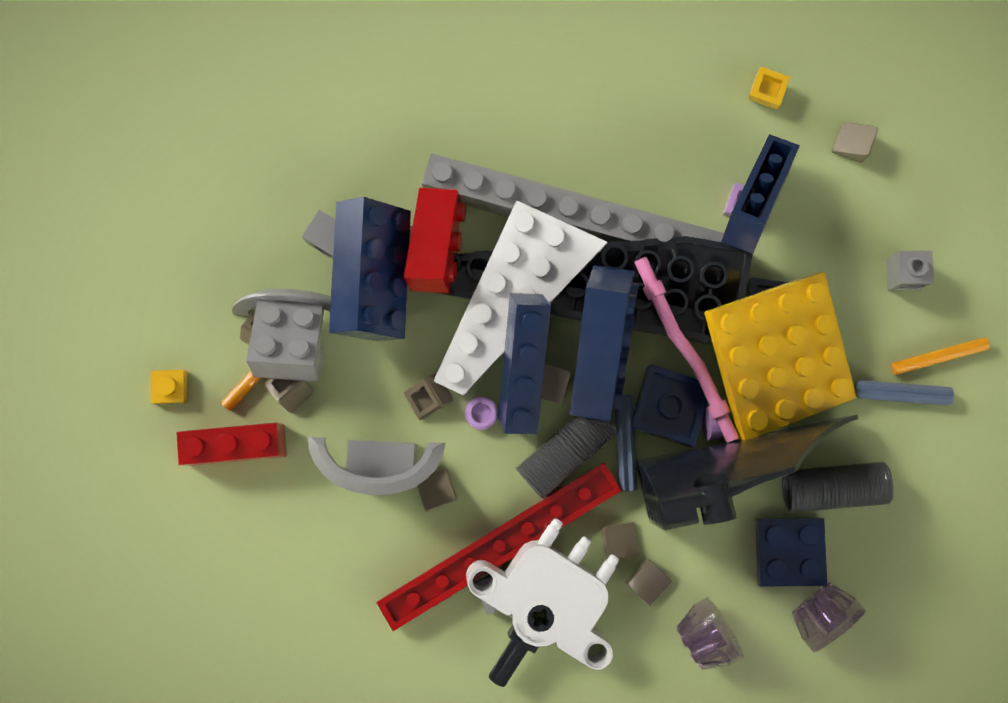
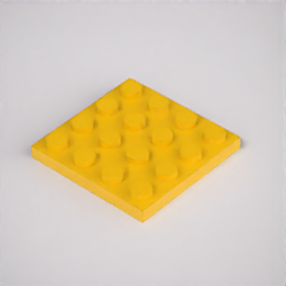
(780, 355)

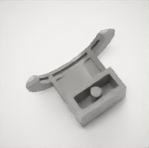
(285, 333)
(377, 465)

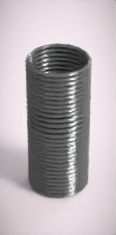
(558, 459)
(845, 487)

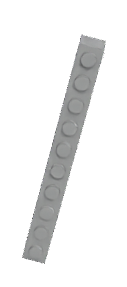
(606, 220)

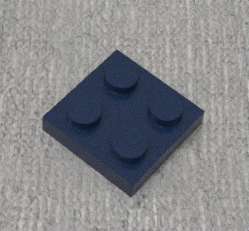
(669, 406)
(791, 552)

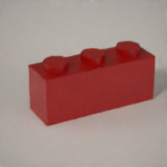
(435, 240)
(231, 444)

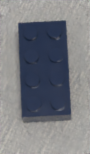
(369, 270)
(604, 342)

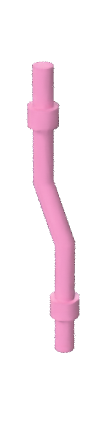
(655, 291)

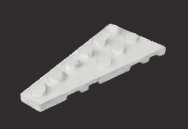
(530, 258)

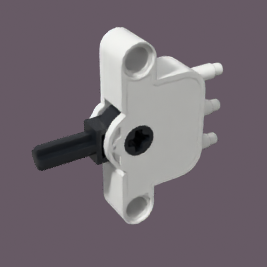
(561, 587)

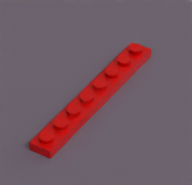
(497, 546)

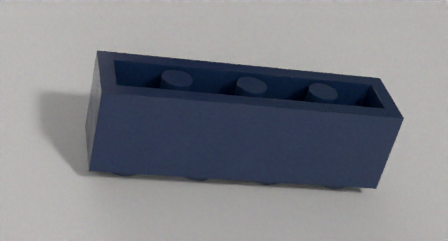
(760, 194)
(524, 363)

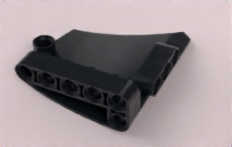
(715, 473)

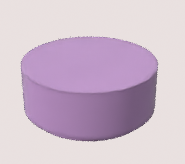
(481, 413)
(710, 427)

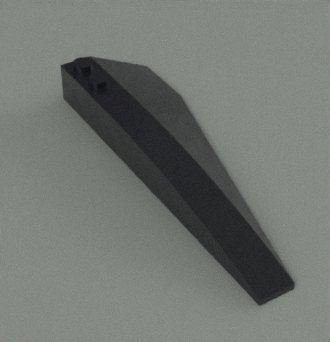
(693, 272)

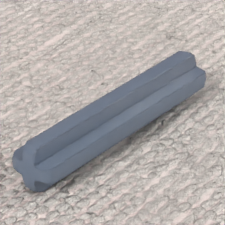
(904, 392)
(626, 445)

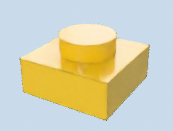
(768, 88)
(168, 386)

